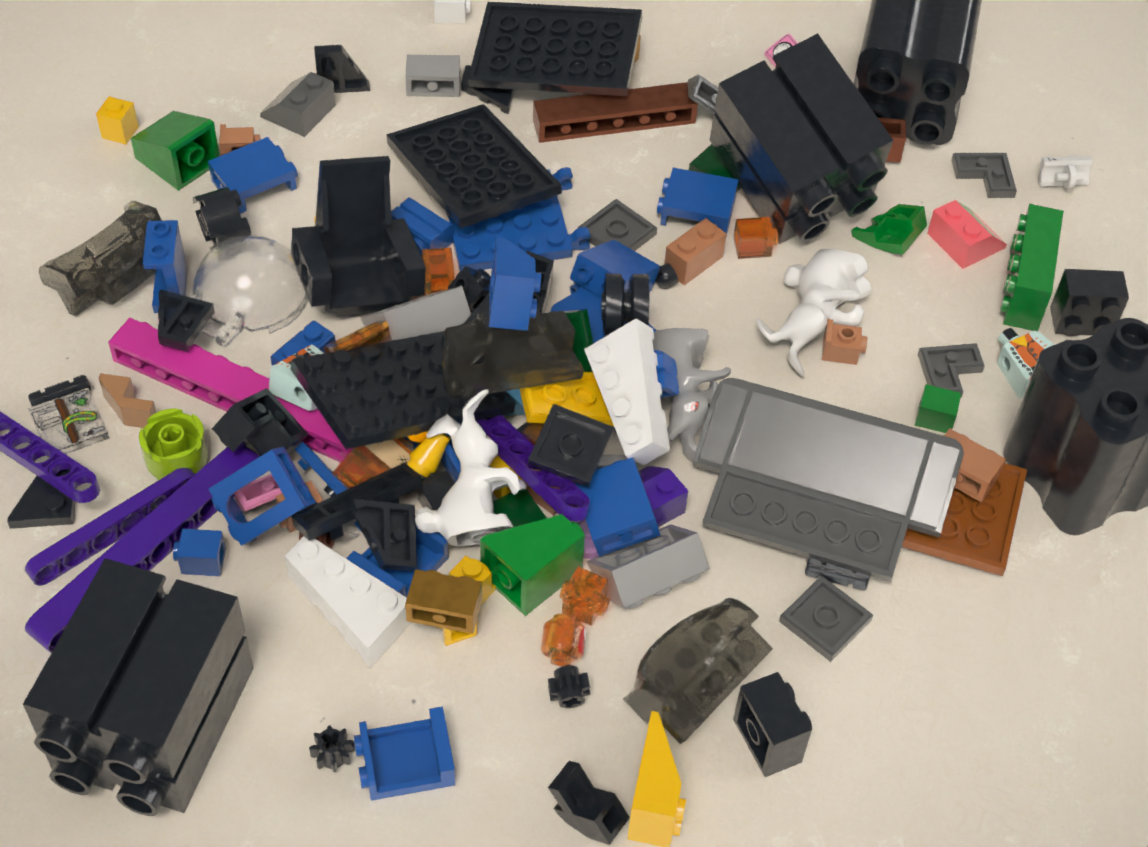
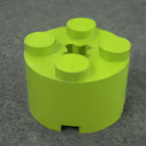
(173, 442)

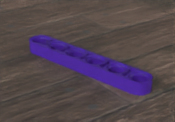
(49, 468)
(538, 480)
(112, 523)

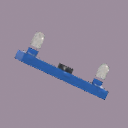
(333, 487)

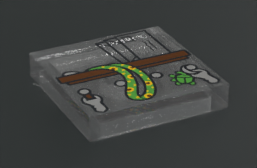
(69, 421)

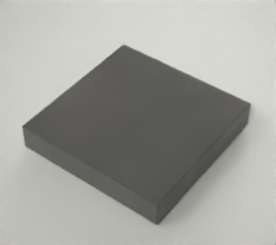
(621, 224)
(826, 618)

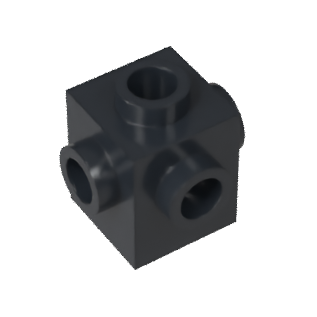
(475, 285)

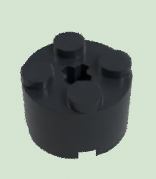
(220, 215)

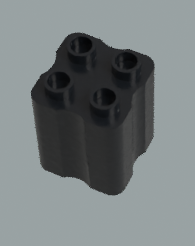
(918, 63)
(1087, 427)

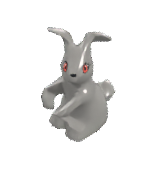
(690, 404)

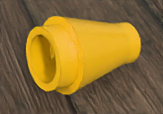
(428, 454)

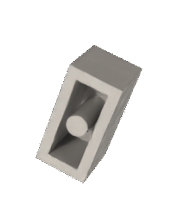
(433, 75)

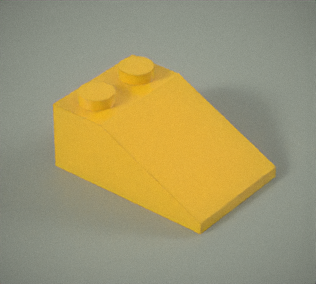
(656, 802)

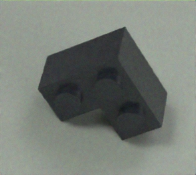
(259, 422)

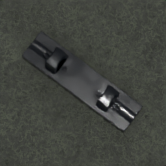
(335, 511)

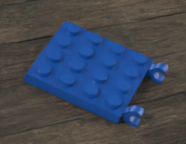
(532, 228)

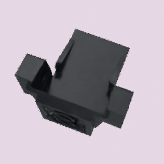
(355, 252)

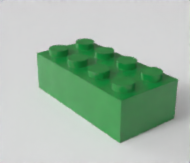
(1032, 267)

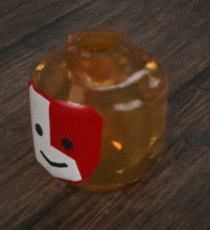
(563, 639)

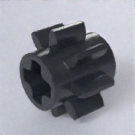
(569, 686)
(331, 748)

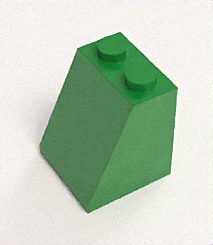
(177, 147)
(533, 559)

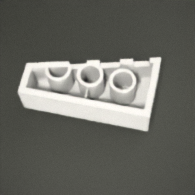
(630, 388)
(351, 599)

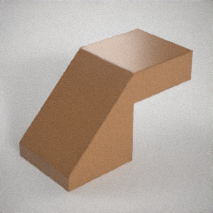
(121, 397)

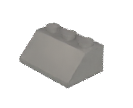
(423, 315)
(651, 566)

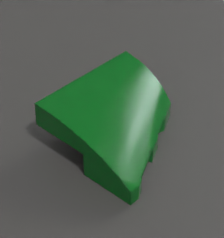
(894, 229)

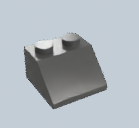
(302, 104)

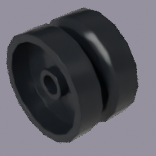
(623, 306)

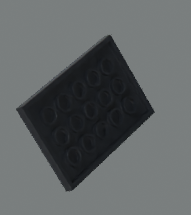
(556, 48)
(473, 165)
(387, 390)

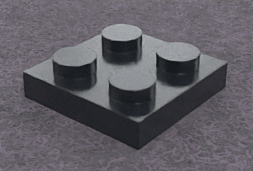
(570, 445)

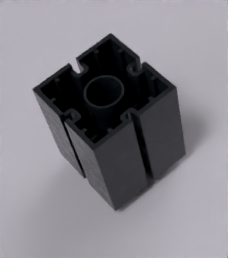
(800, 140)
(140, 688)

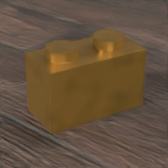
(444, 601)

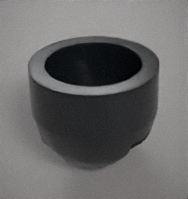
(666, 276)

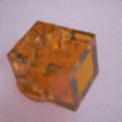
(585, 596)

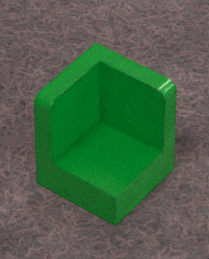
(937, 408)

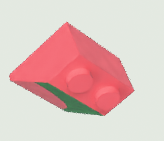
(963, 234)

